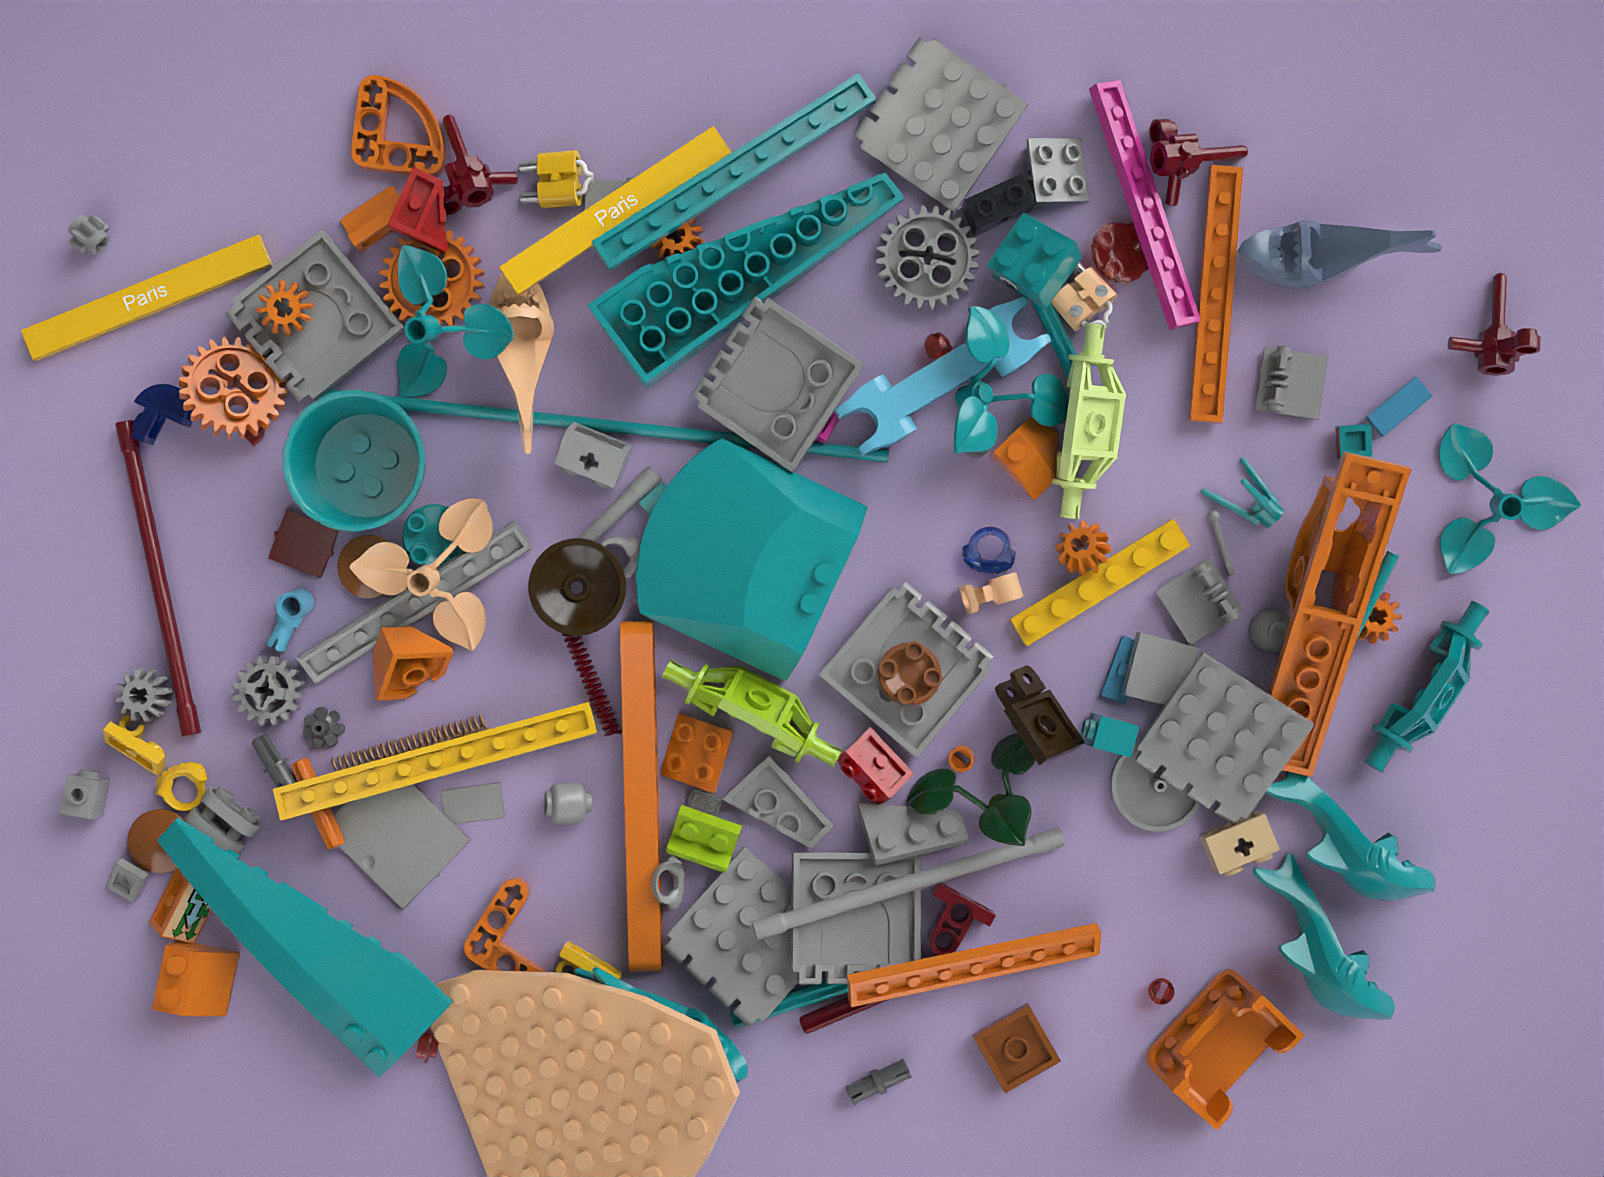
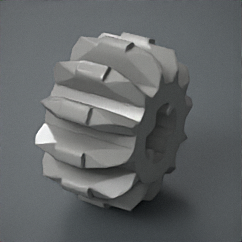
(131, 695)

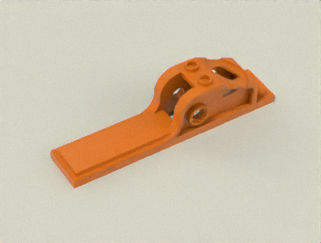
(1320, 637)

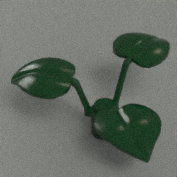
(1005, 816)

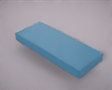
(1399, 406)
(1116, 675)

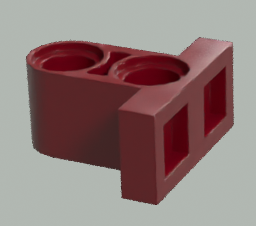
(955, 927)

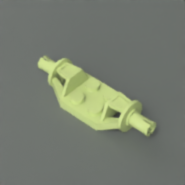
(1091, 422)

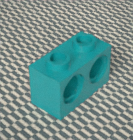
(1109, 734)

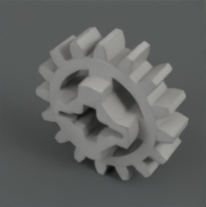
(272, 678)

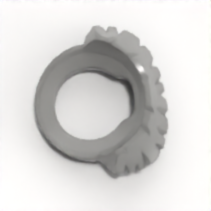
(631, 547)
(674, 897)

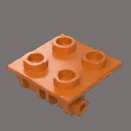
(696, 753)

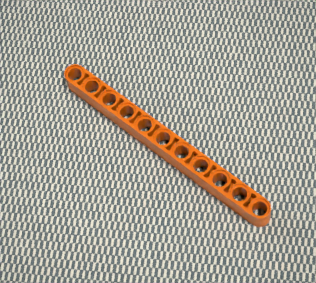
(641, 794)

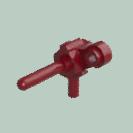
(1181, 155)
(468, 176)
(1498, 346)

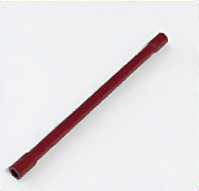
(186, 708)

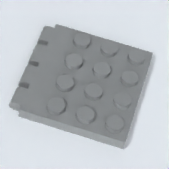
(939, 122)
(345, 326)
(777, 382)
(900, 621)
(1222, 739)
(859, 938)
(723, 943)

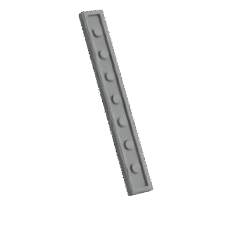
(406, 608)

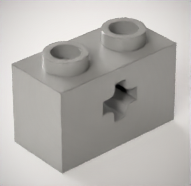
(609, 453)

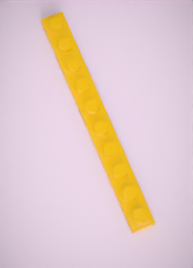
(434, 761)

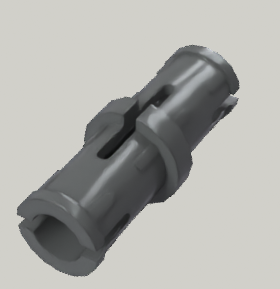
(878, 1081)

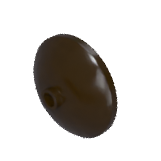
(584, 563)

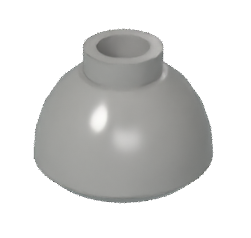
(1269, 630)

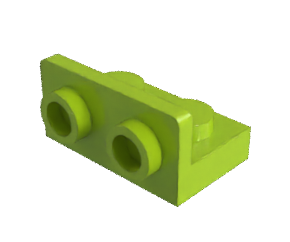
(703, 838)

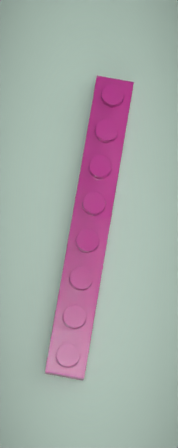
(1144, 204)

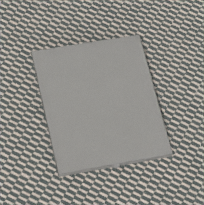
(399, 840)

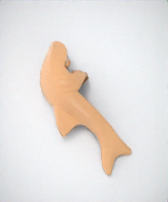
(528, 350)

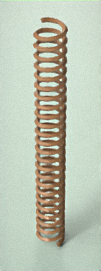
(440, 738)

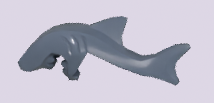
(1316, 252)

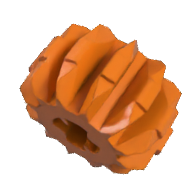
(669, 247)
(274, 312)
(1083, 537)
(1384, 621)

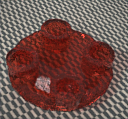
(1118, 253)

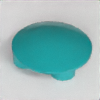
(422, 535)

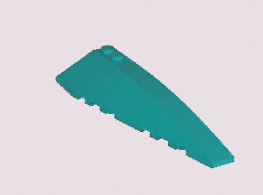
(695, 297)
(345, 980)

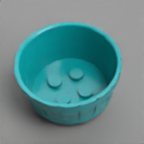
(354, 460)

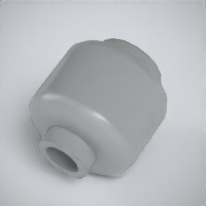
(567, 803)

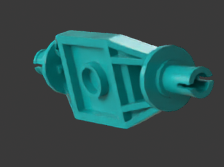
(1439, 696)

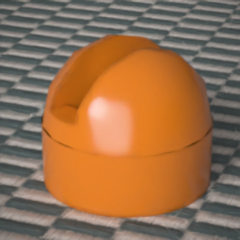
(957, 762)

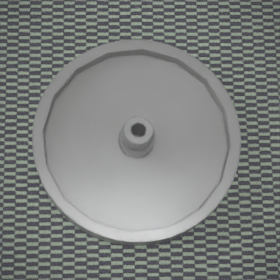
(1147, 798)

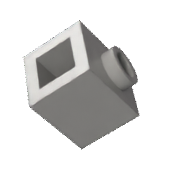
(85, 794)

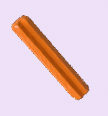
(324, 818)

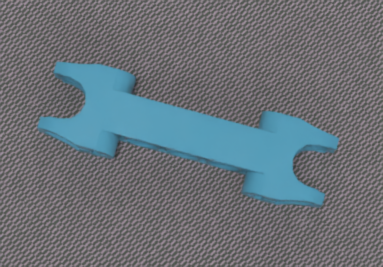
(894, 405)

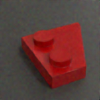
(421, 211)

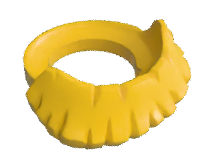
(165, 782)

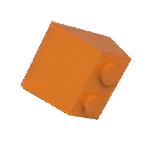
(195, 980)

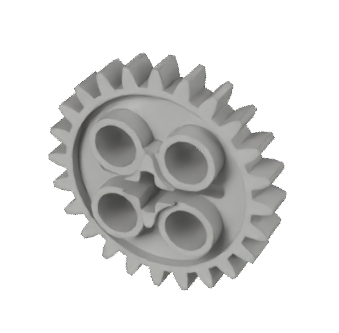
(931, 229)

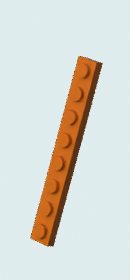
(1215, 294)
(973, 964)

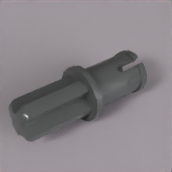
(274, 764)

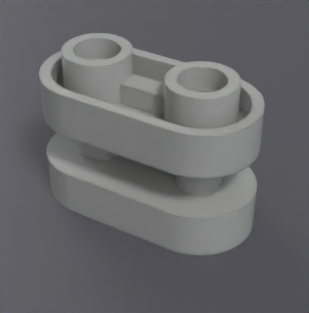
(221, 803)

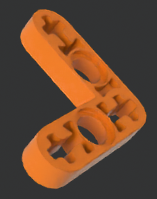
(497, 948)

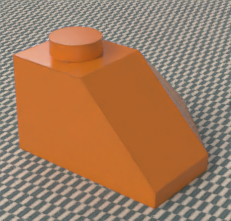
(1030, 457)
(405, 660)

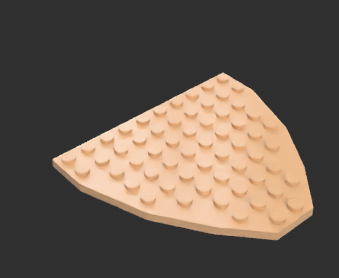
(581, 1077)

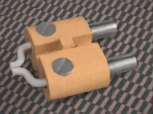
(1084, 298)

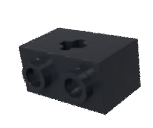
(998, 204)

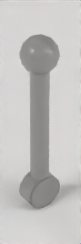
(1214, 517)

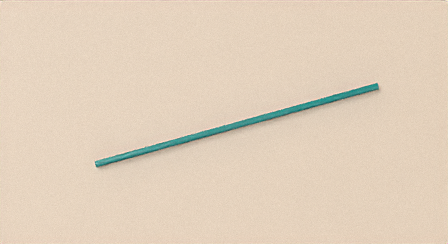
(614, 426)

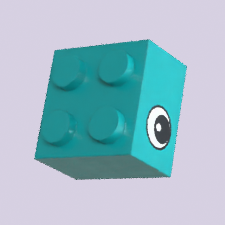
(1034, 260)

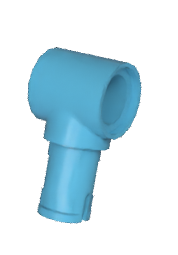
(288, 618)

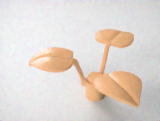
(386, 571)

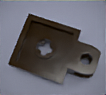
(1032, 710)

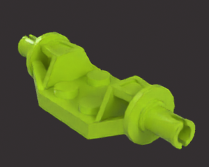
(756, 703)

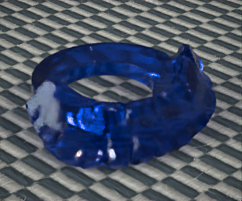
(1003, 561)

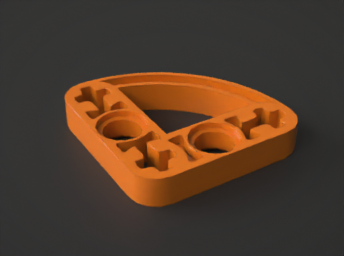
(382, 148)

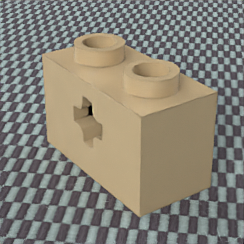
(1222, 840)

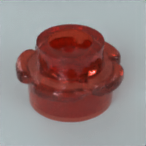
(427, 1047)

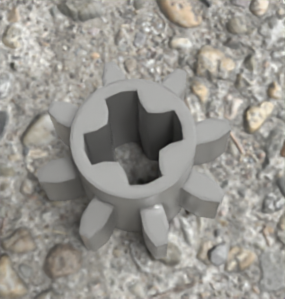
(88, 234)

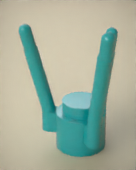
(1264, 508)

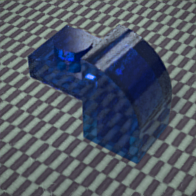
(160, 403)

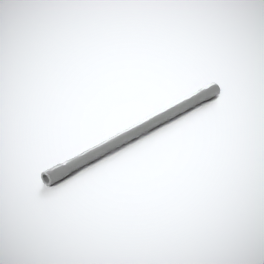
(781, 922)

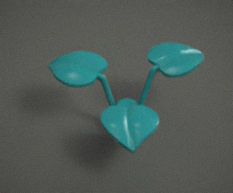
(485, 326)
(974, 426)
(1542, 503)

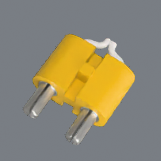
(558, 179)

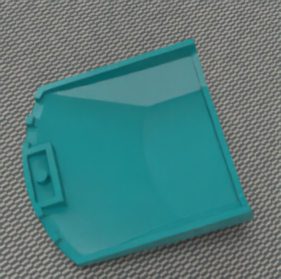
(745, 555)

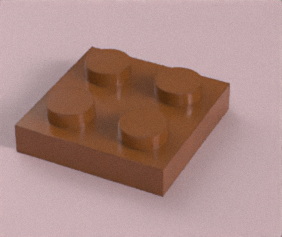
(1016, 1048)

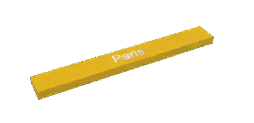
(579, 232)
(146, 298)

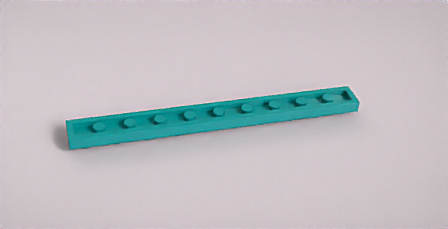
(733, 172)

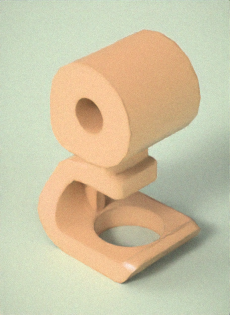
(999, 589)

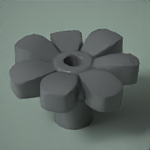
(328, 726)

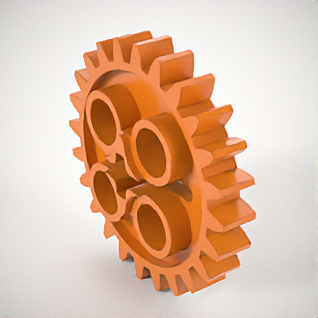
(459, 289)
(215, 408)

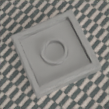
(1157, 667)

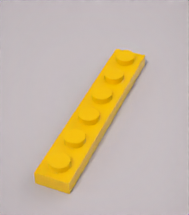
(1094, 587)

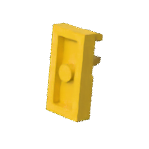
(129, 743)
(580, 958)

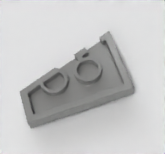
(778, 801)
(904, 833)

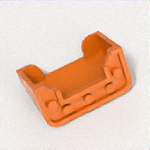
(1217, 1043)

